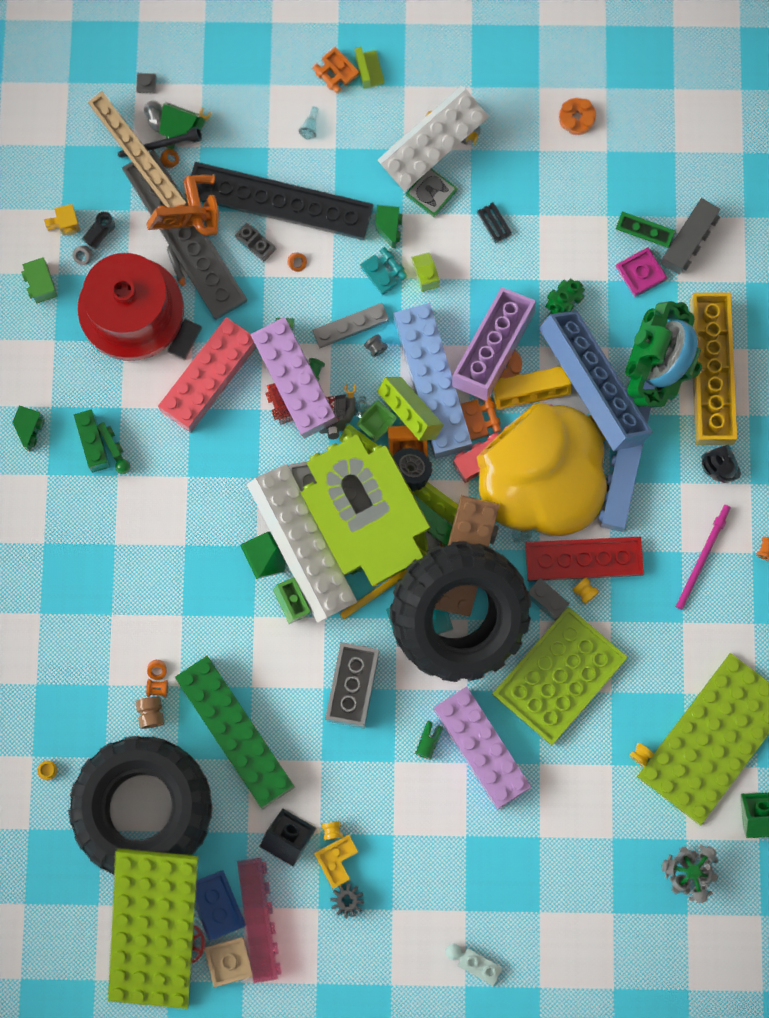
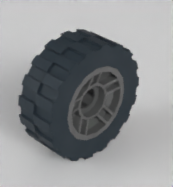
(418, 465)

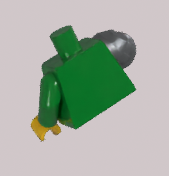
(173, 120)

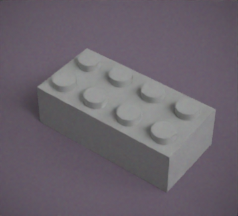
(352, 685)

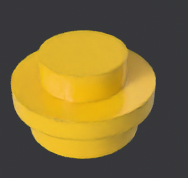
(47, 770)

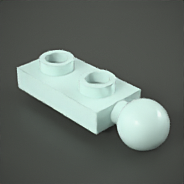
(474, 963)

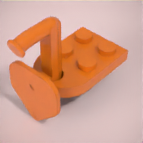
(191, 215)

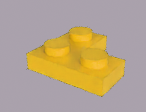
(331, 858)

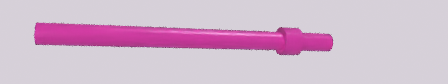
(719, 524)

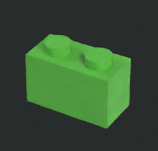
(39, 279)
(291, 600)

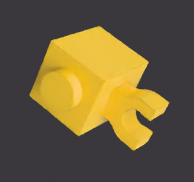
(65, 219)

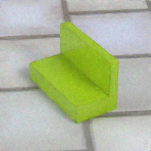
(369, 68)

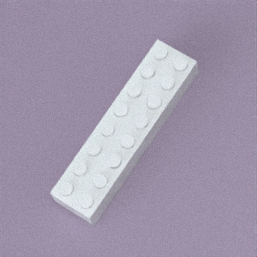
(301, 543)

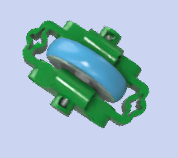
(663, 354)

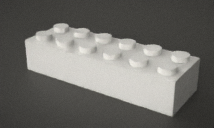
(433, 138)

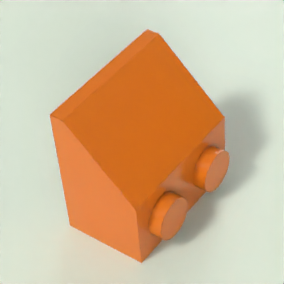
(402, 437)

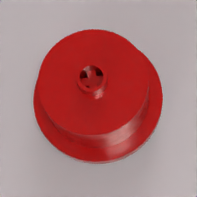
(130, 307)

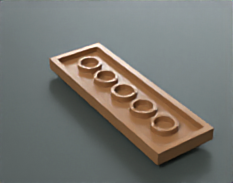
(474, 525)

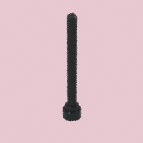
(193, 135)

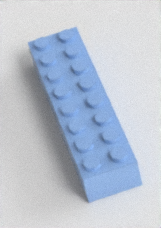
(432, 377)

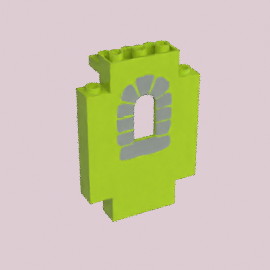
(381, 535)

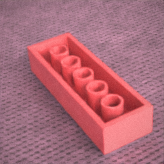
(207, 375)

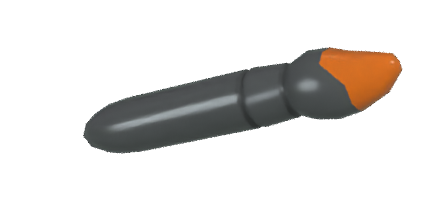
(176, 266)

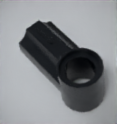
(97, 231)

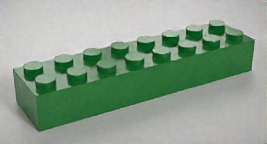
(234, 732)

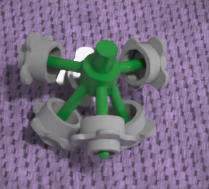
(703, 875)

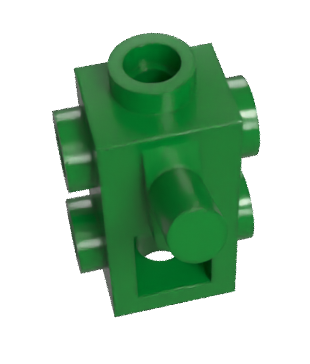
(565, 297)

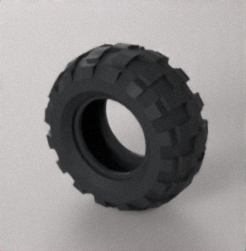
(433, 577)
(130, 758)

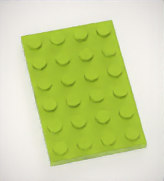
(559, 676)

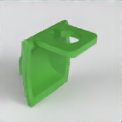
(376, 420)

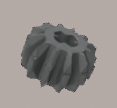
(342, 905)

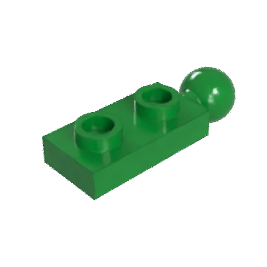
(122, 466)

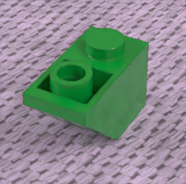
(387, 223)
(27, 424)

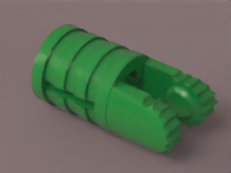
(427, 744)

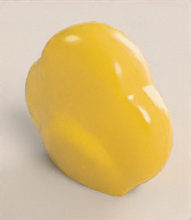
(545, 471)

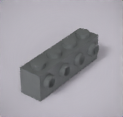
(690, 236)

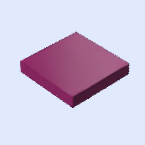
(641, 272)

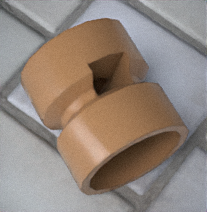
(149, 712)

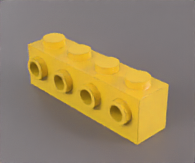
(531, 387)

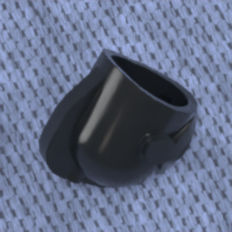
(721, 464)

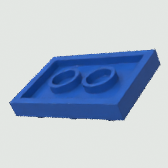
(217, 906)

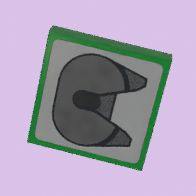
(431, 192)

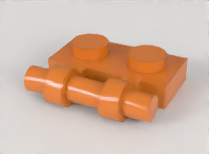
(340, 66)
(475, 421)

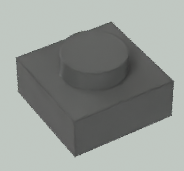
(146, 83)

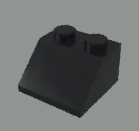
(287, 837)

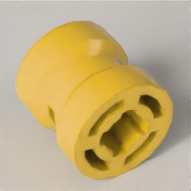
(585, 591)

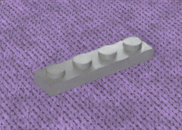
(350, 325)

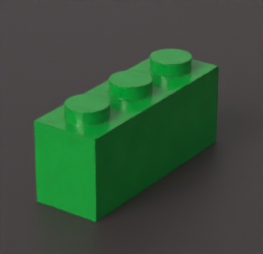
(645, 229)
(91, 441)

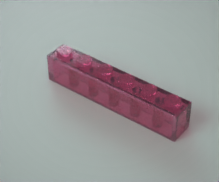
(258, 921)

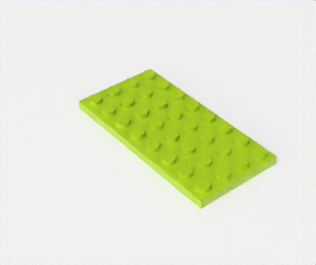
(711, 741)
(152, 928)

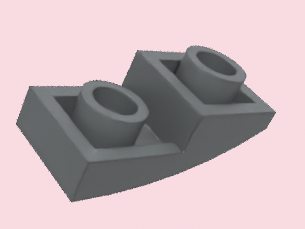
(255, 242)

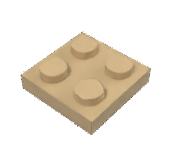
(228, 962)

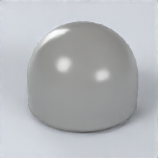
(86, 250)

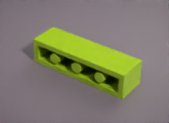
(410, 408)

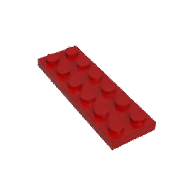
(584, 558)

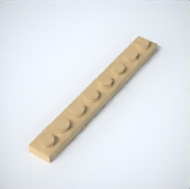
(136, 151)

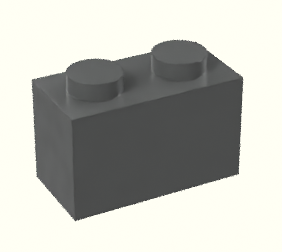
(548, 599)

